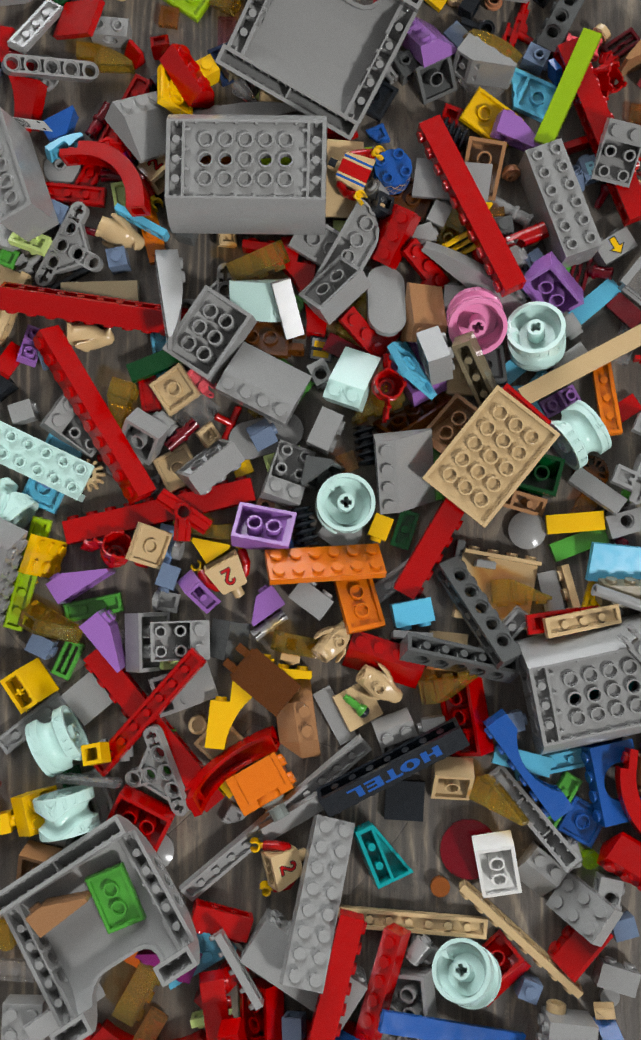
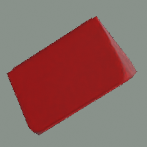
(159, 45)
(135, 54)
(452, 112)

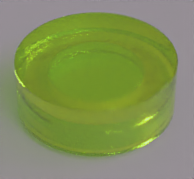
(589, 858)

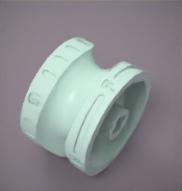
(536, 336)
(580, 434)
(348, 489)
(16, 506)
(56, 742)
(66, 813)
(466, 973)

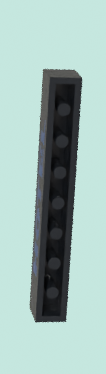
(392, 767)

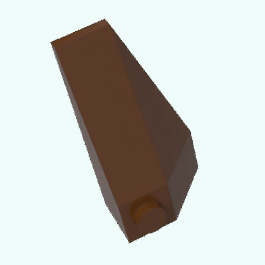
(413, 417)

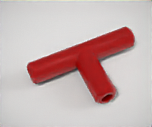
(230, 423)

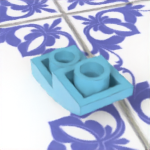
(66, 141)

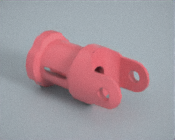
(202, 384)

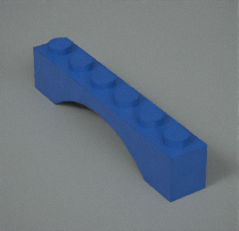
(505, 733)

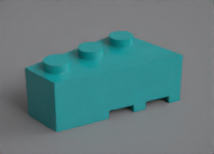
(379, 856)

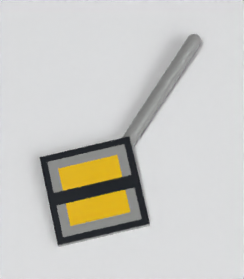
(315, 350)

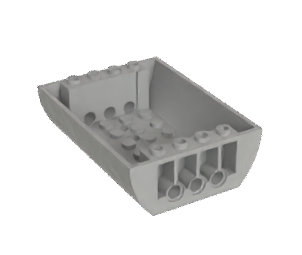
(245, 193)
(577, 665)

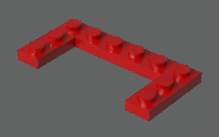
(358, 327)

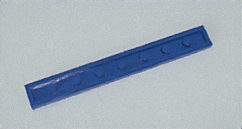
(440, 1029)

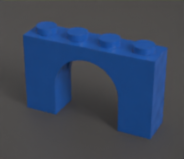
(597, 760)

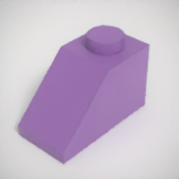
(198, 592)
(266, 603)

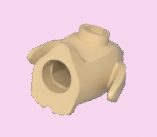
(118, 233)
(88, 336)
(332, 642)
(378, 684)

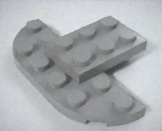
(353, 242)

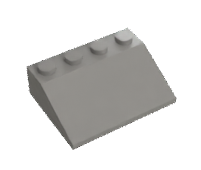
(140, 125)
(211, 334)
(263, 384)
(400, 465)
(413, 995)

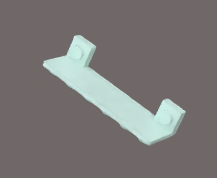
(43, 462)

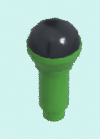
(361, 709)

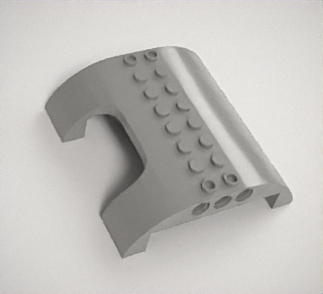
(319, 53)
(79, 949)

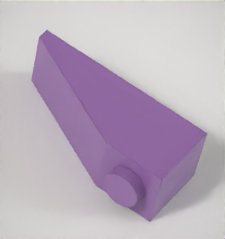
(513, 130)

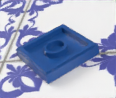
(580, 822)

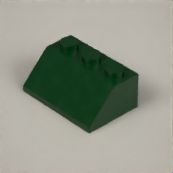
(544, 477)

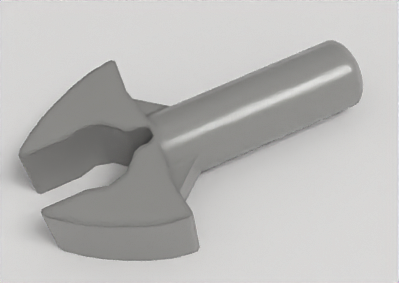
(30, 262)

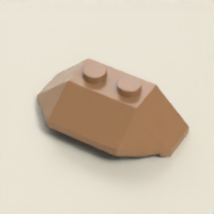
(298, 723)

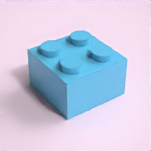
(411, 613)

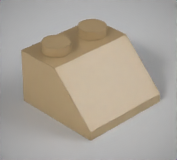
(452, 778)

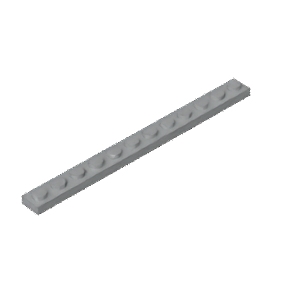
(240, 846)

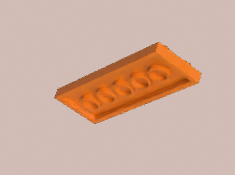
(324, 564)

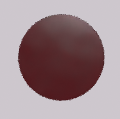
(458, 850)

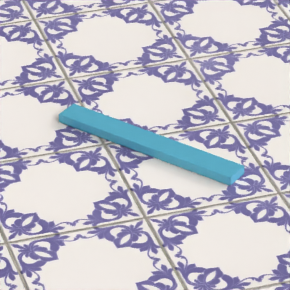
(592, 304)

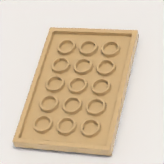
(491, 456)

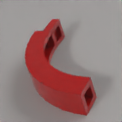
(106, 156)
(226, 764)
(627, 787)

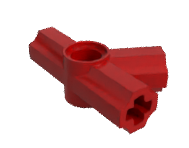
(183, 525)

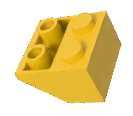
(29, 685)
(26, 819)

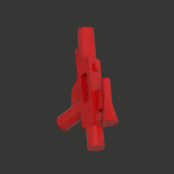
(520, 27)

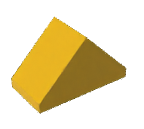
(210, 550)

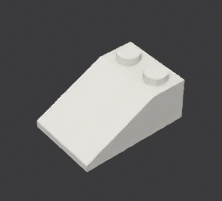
(496, 864)

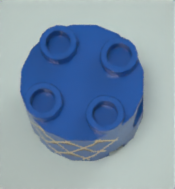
(393, 170)

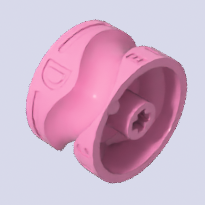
(480, 312)

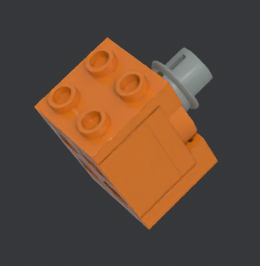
(263, 786)

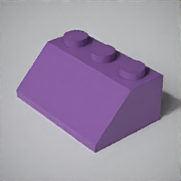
(427, 43)
(552, 283)

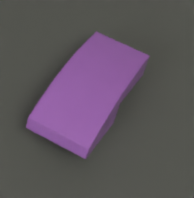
(28, 352)
(559, 401)

